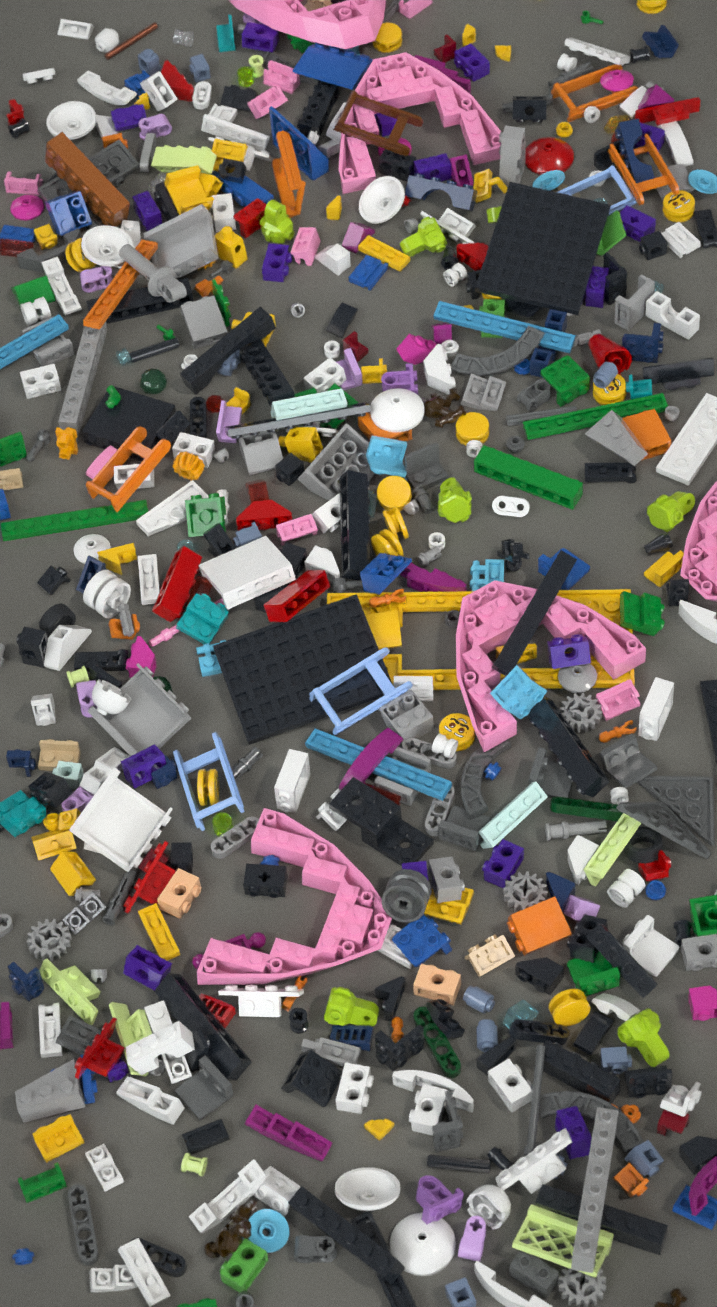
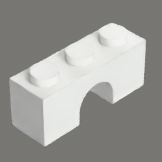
(660, 310)
(172, 1039)

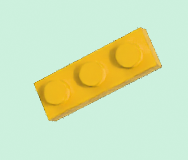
(384, 252)
(159, 932)

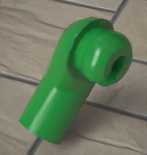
(114, 397)

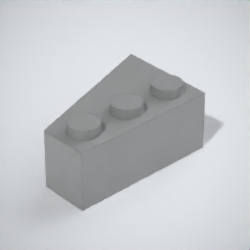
(512, 154)
(617, 438)
(51, 1094)

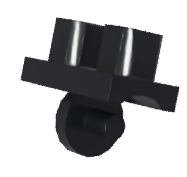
(513, 553)

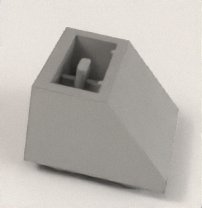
(260, 451)
(407, 716)

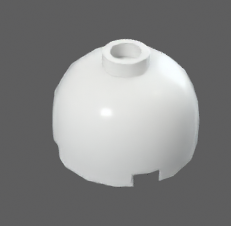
(109, 698)
(490, 1204)

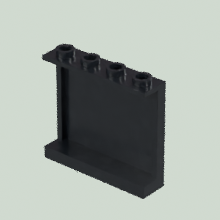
(115, 425)

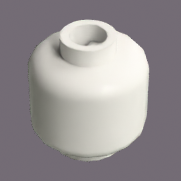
(107, 40)

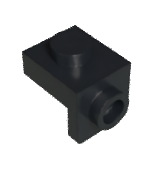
(472, 278)
(53, 579)

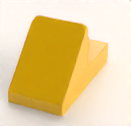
(115, 556)

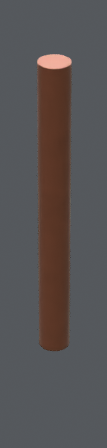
(130, 41)

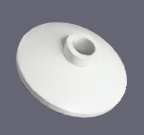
(90, 546)

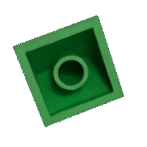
(33, 290)
(704, 915)

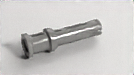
(565, 830)

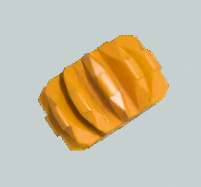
(188, 466)

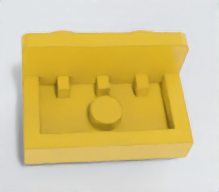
(57, 1138)

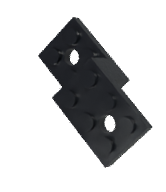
(380, 823)

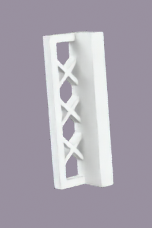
(234, 132)

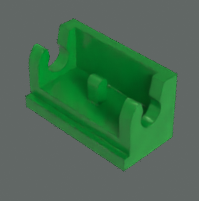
(42, 1184)

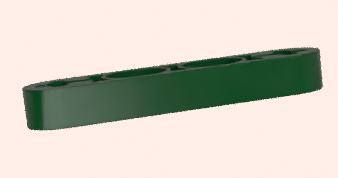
(585, 808)
(434, 1043)

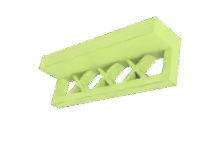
(610, 848)

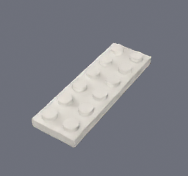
(692, 444)

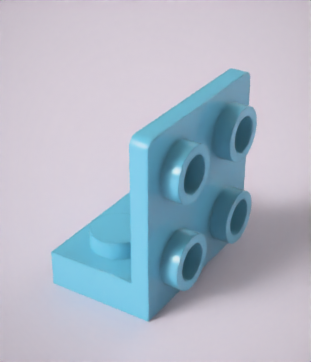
(518, 693)

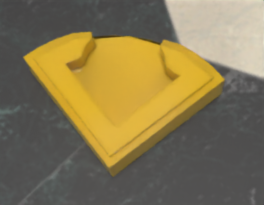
(503, 52)
(143, 99)
(379, 1128)

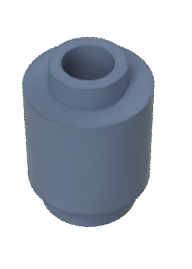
(605, 375)
(479, 999)
(486, 1035)

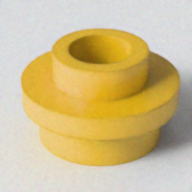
(564, 129)
(51, 821)

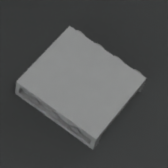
(185, 241)
(149, 717)

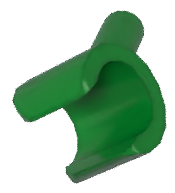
(586, 18)
(168, 334)

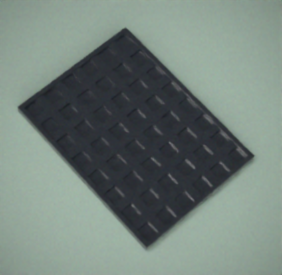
(543, 248)
(281, 663)

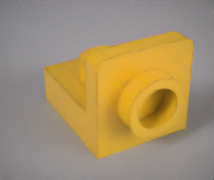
(46, 237)
(373, 374)
(240, 399)
(68, 818)

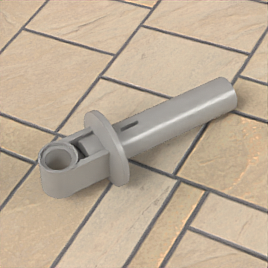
(161, 281)

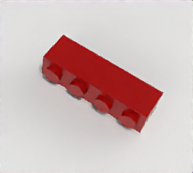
(177, 584)
(296, 595)

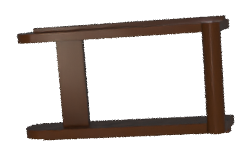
(392, 142)

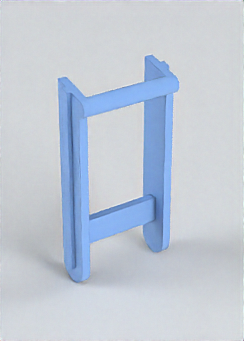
(611, 171)
(380, 678)
(198, 762)

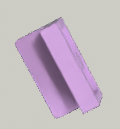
(351, 369)
(227, 417)

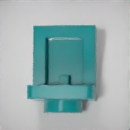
(639, 388)

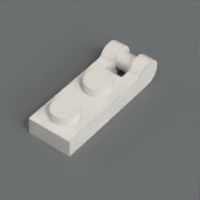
(49, 1030)

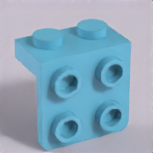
(386, 456)

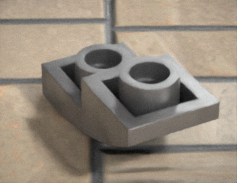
(84, 913)

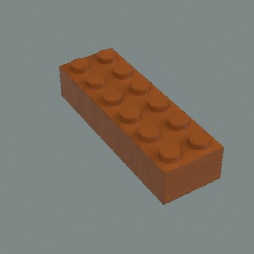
(85, 177)

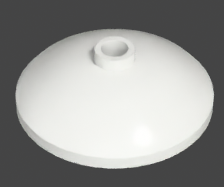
(72, 119)
(381, 199)
(103, 245)
(397, 410)
(367, 1189)
(426, 1255)

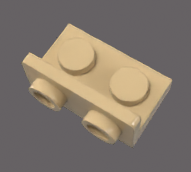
(11, 479)
(55, 751)
(489, 955)

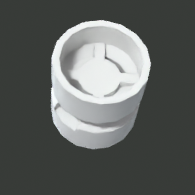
(29, 312)
(627, 886)

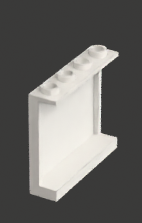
(248, 571)
(120, 822)

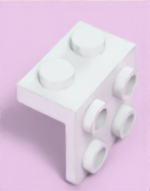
(650, 947)

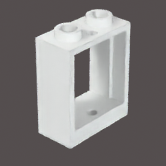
(656, 709)
(292, 781)

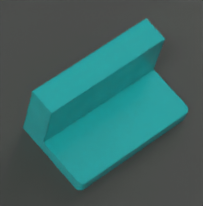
(226, 36)

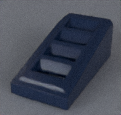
(359, 1030)

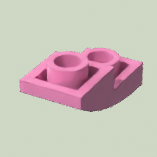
(100, 461)

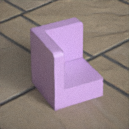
(578, 906)

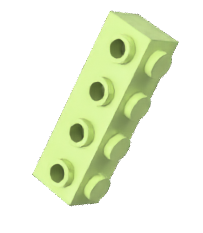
(177, 158)

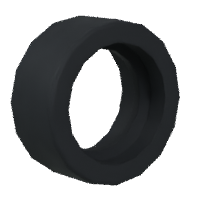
(53, 614)
(644, 855)

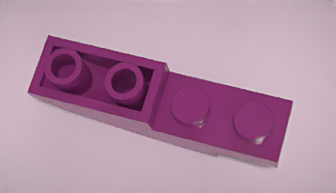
(436, 581)

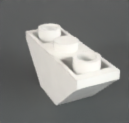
(438, 371)
(63, 645)

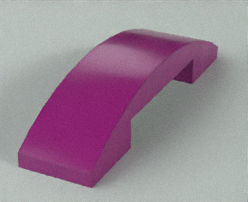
(371, 756)
(702, 1184)

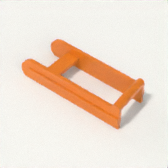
(615, 98)
(288, 175)
(637, 188)
(131, 445)

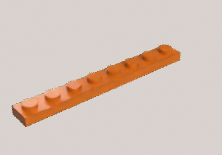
(117, 288)

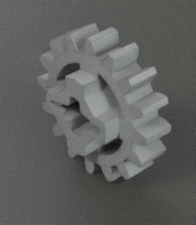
(579, 712)
(516, 888)
(49, 940)
(592, 1286)

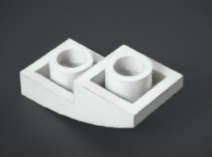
(632, 102)
(608, 1003)
(104, 1167)
(111, 1279)

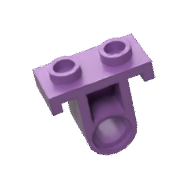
(400, 379)
(437, 1199)

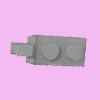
(333, 1051)

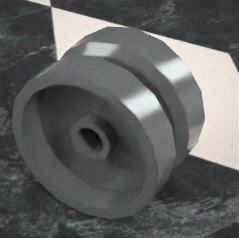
(406, 895)

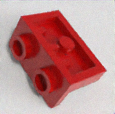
(250, 217)

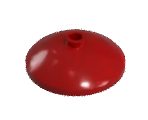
(548, 155)

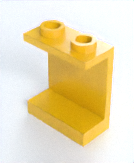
(187, 190)

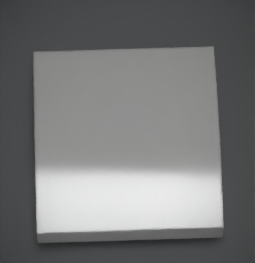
(680, 175)
(483, 393)

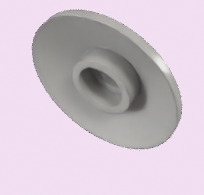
(580, 681)

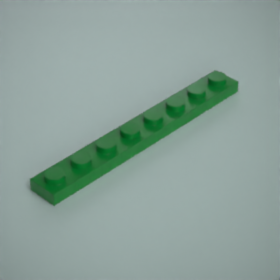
(589, 417)
(72, 520)

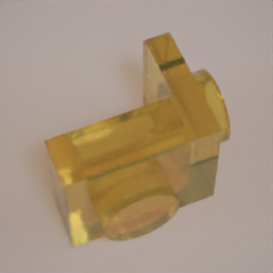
(613, 123)

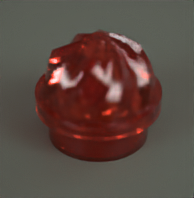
(213, 403)

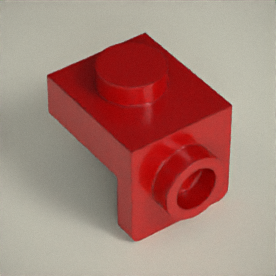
(16, 112)
(656, 869)

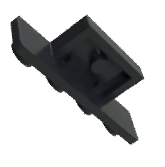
(680, 373)
(621, 958)

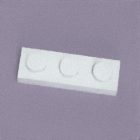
(148, 578)
(144, 1272)

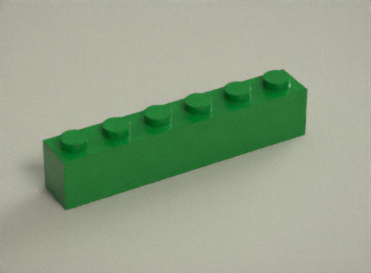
(528, 477)

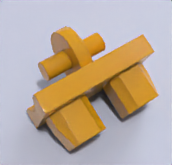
(66, 442)

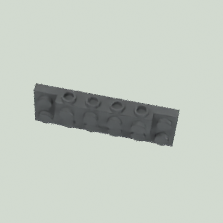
(112, 162)

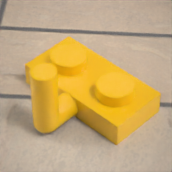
(483, 184)

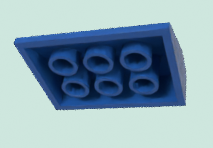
(333, 65)
(307, 155)

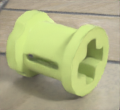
(257, 66)
(77, 676)
(194, 1164)

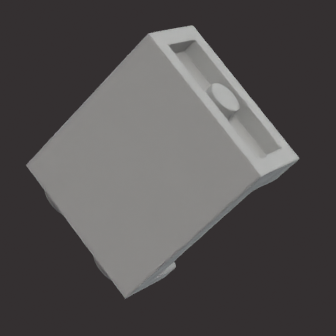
(632, 310)
(203, 321)
(53, 350)
(418, 761)

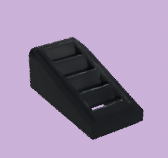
(496, 1055)

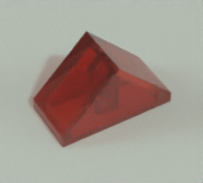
(257, 490)

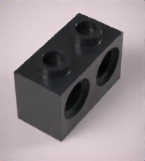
(396, 165)
(50, 789)
(579, 945)

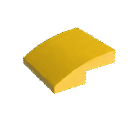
(228, 150)
(385, 629)
(452, 910)

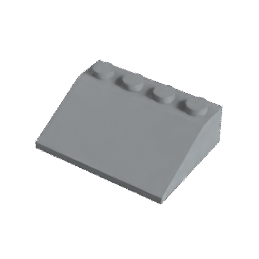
(342, 453)

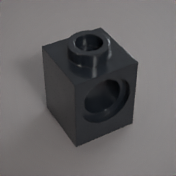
(237, 175)
(653, 245)
(289, 469)
(182, 856)

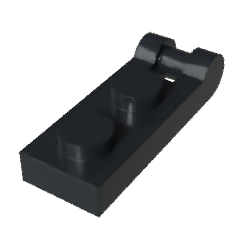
(706, 228)
(610, 472)
(102, 659)

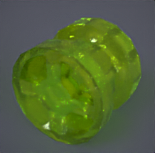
(245, 76)
(226, 821)

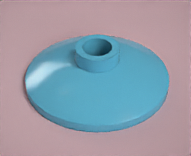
(549, 180)
(703, 181)
(276, 1226)

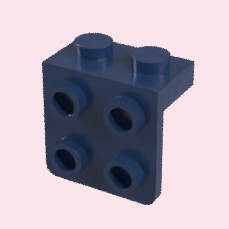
(644, 347)

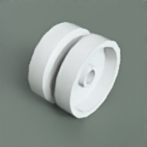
(106, 593)

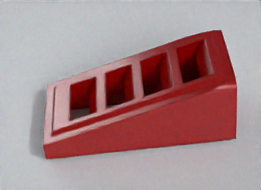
(229, 1010)

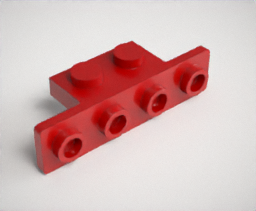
(668, 112)
(154, 881)
(102, 1054)

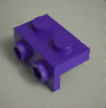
(128, 117)

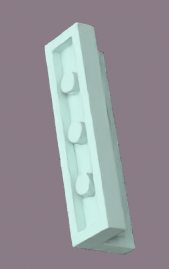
(308, 404)
(512, 815)

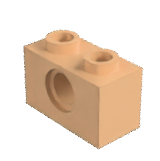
(176, 904)
(447, 990)

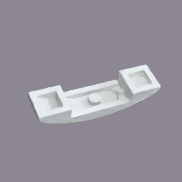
(104, 91)
(677, 143)
(61, 289)
(410, 1078)
(228, 1200)
(506, 1297)

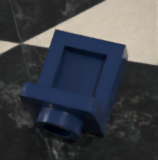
(21, 759)
(165, 774)

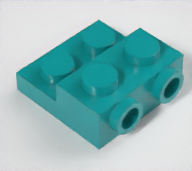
(202, 619)
(20, 813)

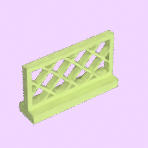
(562, 1227)

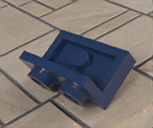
(661, 42)
(29, 984)

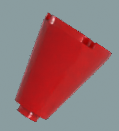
(606, 350)

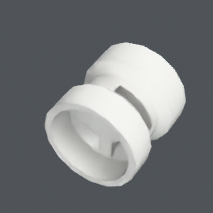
(455, 274)
(445, 746)

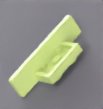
(73, 989)
(130, 1028)

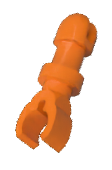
(376, 601)
(617, 732)
(288, 1002)
(397, 1025)

